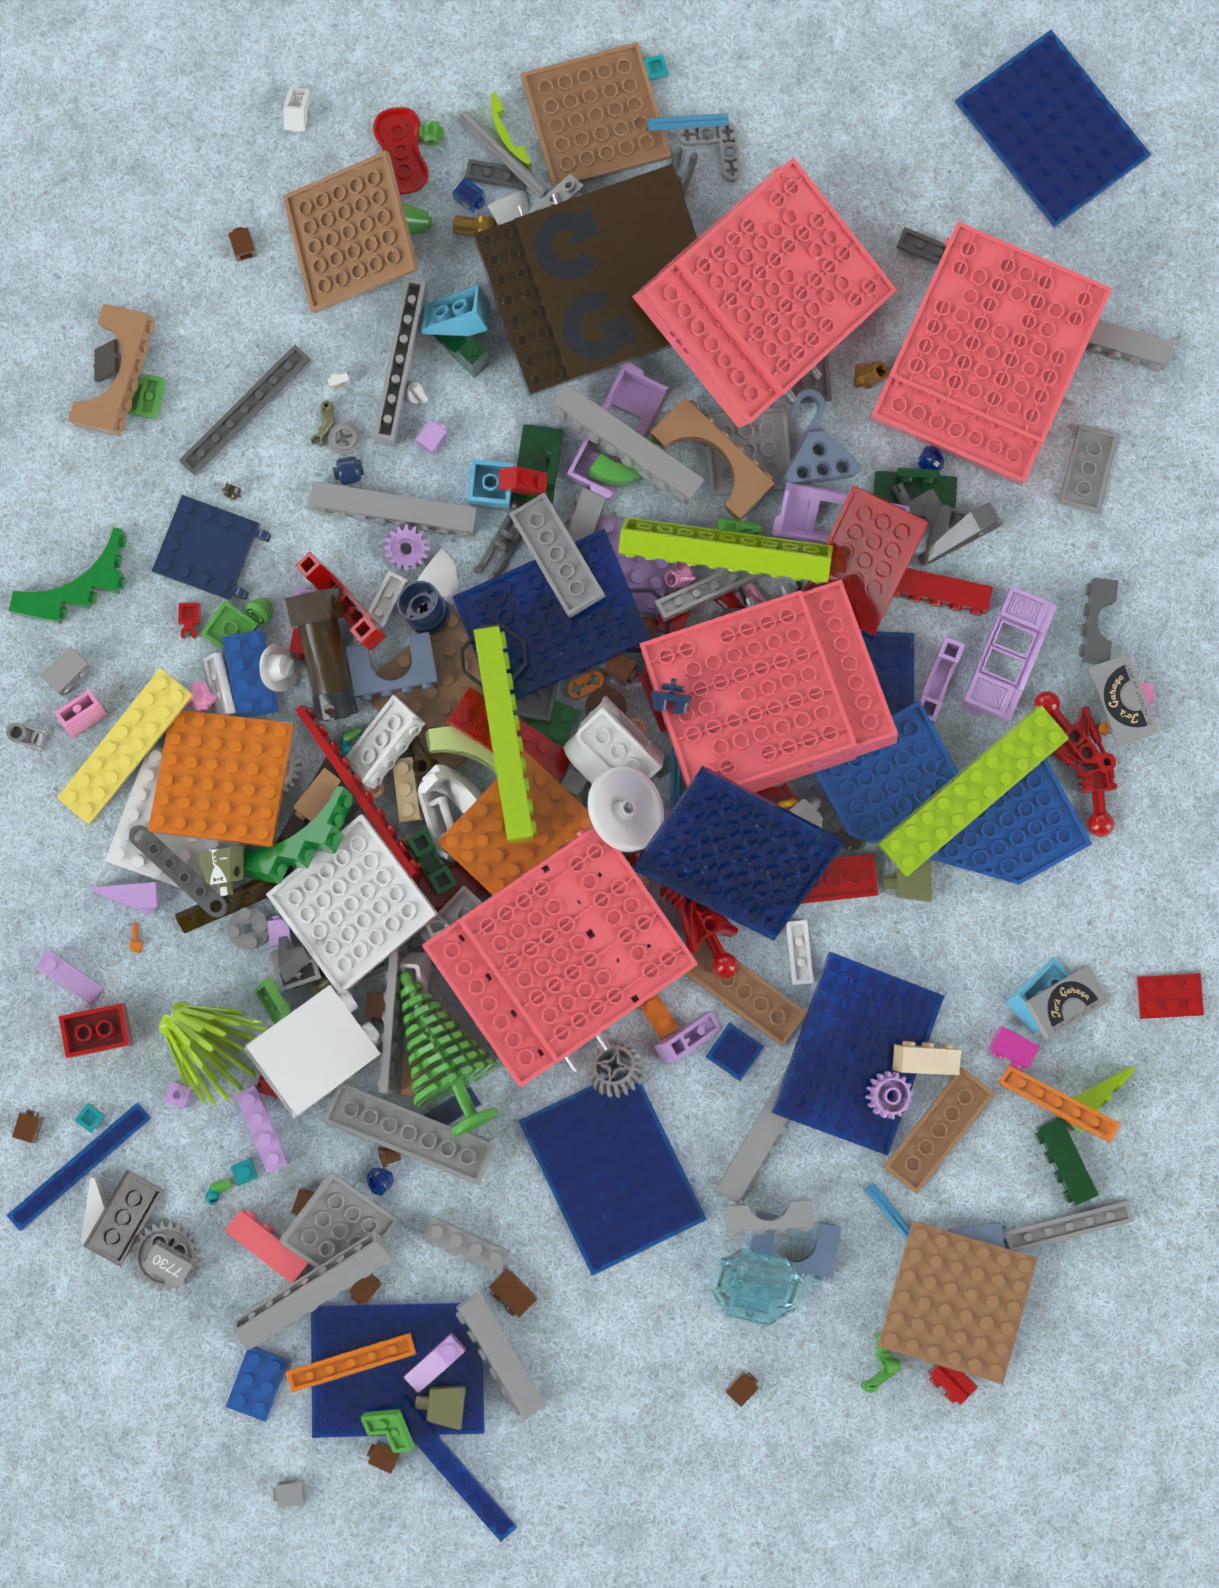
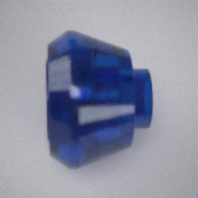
(931, 459)
(379, 1180)

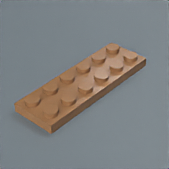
(749, 997)
(938, 1130)

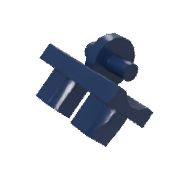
(661, 698)

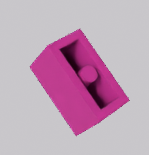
(1013, 1047)

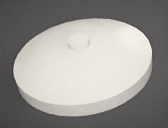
(625, 808)

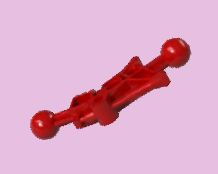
(1095, 781)
(700, 925)

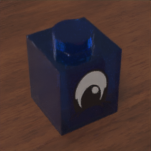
(469, 195)

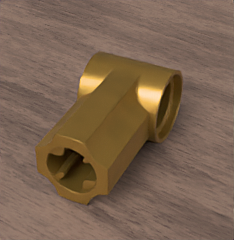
(468, 225)
(867, 374)

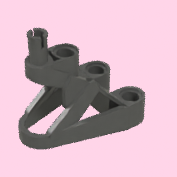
(943, 537)

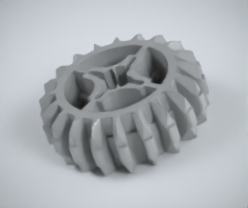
(616, 1084)

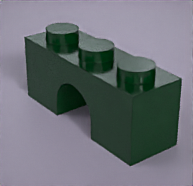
(431, 864)

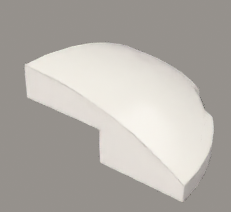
(506, 208)
(442, 575)

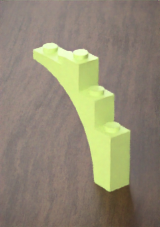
(455, 742)

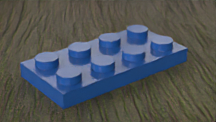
(243, 663)

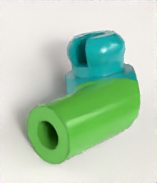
(347, 737)
(215, 1190)

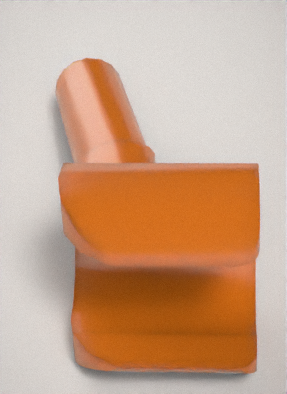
(1103, 728)
(135, 945)

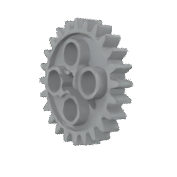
(147, 1243)

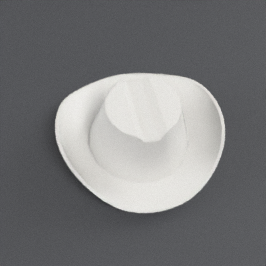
(277, 669)

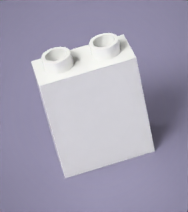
(314, 1050)

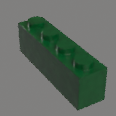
(1066, 1161)

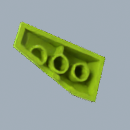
(1101, 1093)

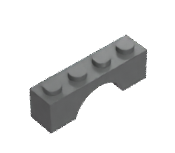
(1100, 594)

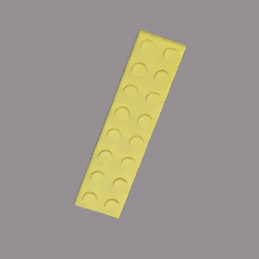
(125, 746)

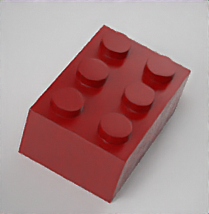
(96, 1030)

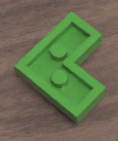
(393, 1425)

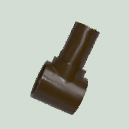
(421, 757)

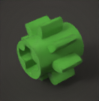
(431, 133)

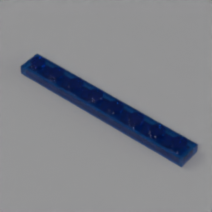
(79, 1166)
(455, 1471)

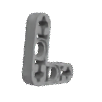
(717, 138)

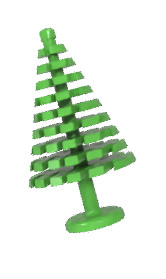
(443, 1057)

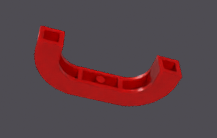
(363, 624)

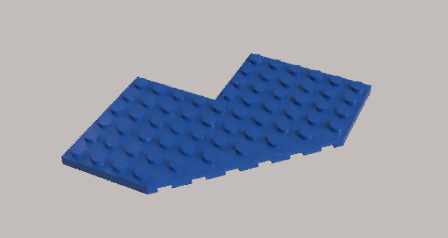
(1009, 841)

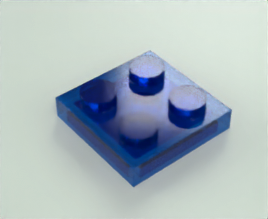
(734, 1051)

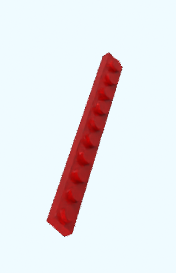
(363, 797)

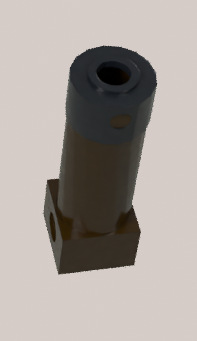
(324, 652)

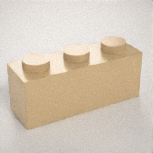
(406, 788)
(926, 1058)

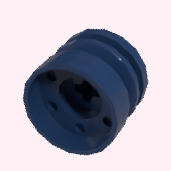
(423, 607)

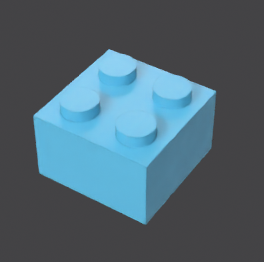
(485, 485)

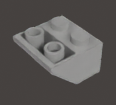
(308, 974)

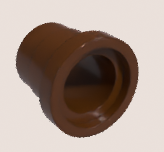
(387, 1156)

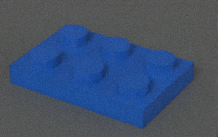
(257, 1383)

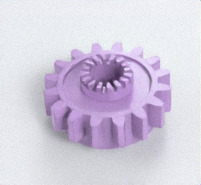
(410, 536)
(899, 1099)

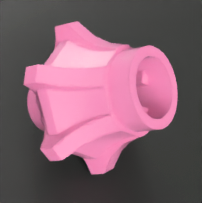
(680, 576)
(202, 698)

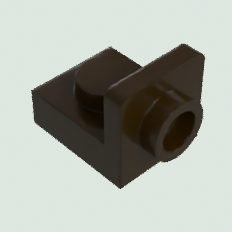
(850, 842)

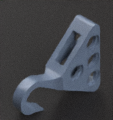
(830, 451)

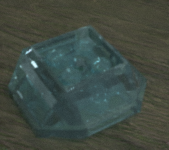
(756, 1286)

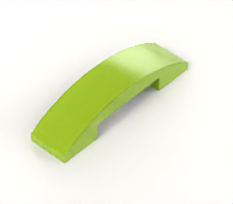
(518, 152)

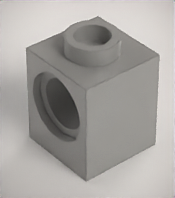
(289, 1493)

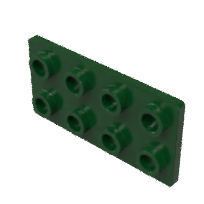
(540, 452)
(916, 483)

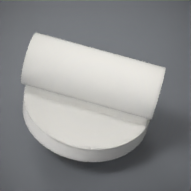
(416, 394)

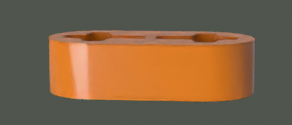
(582, 681)

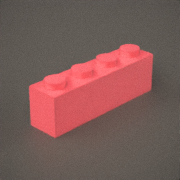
(265, 1245)

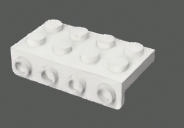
(384, 741)

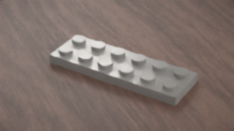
(557, 555)

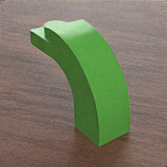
(613, 473)

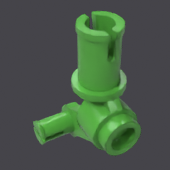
(889, 1366)

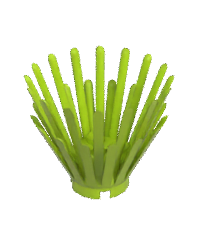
(195, 1029)

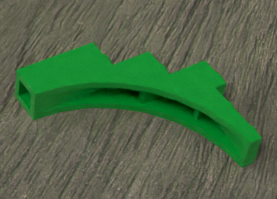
(102, 576)
(298, 851)

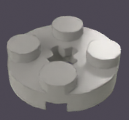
(247, 916)

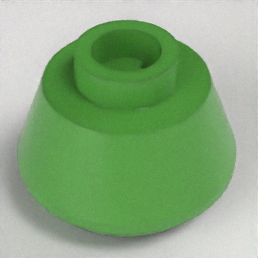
(260, 610)

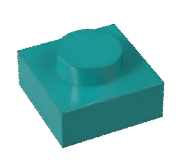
(656, 67)
(90, 1117)
(244, 1172)

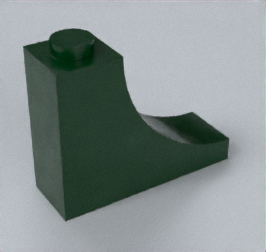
(466, 352)

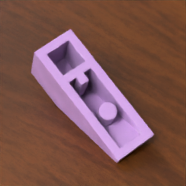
(138, 896)
(69, 976)
(687, 1038)
(435, 1362)

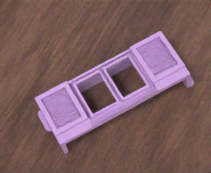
(629, 393)
(800, 512)
(994, 693)

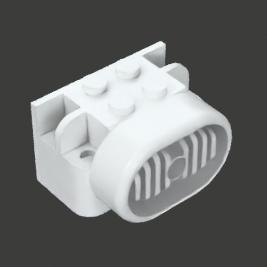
(610, 741)

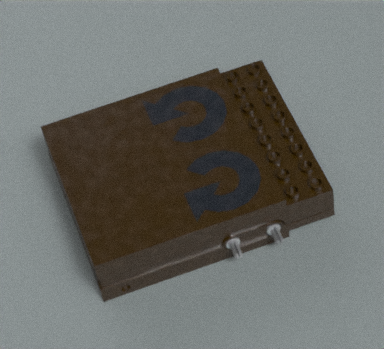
(572, 272)

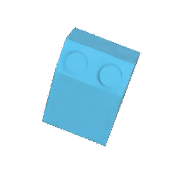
(457, 314)
(1044, 978)

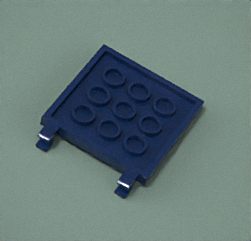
(207, 548)

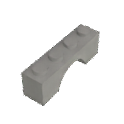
(797, 1215)

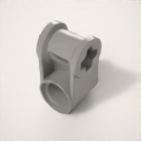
(31, 736)

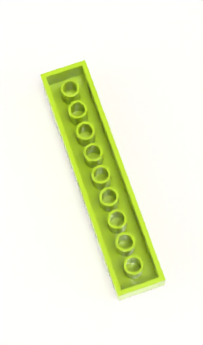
(725, 550)
(503, 733)
(972, 790)

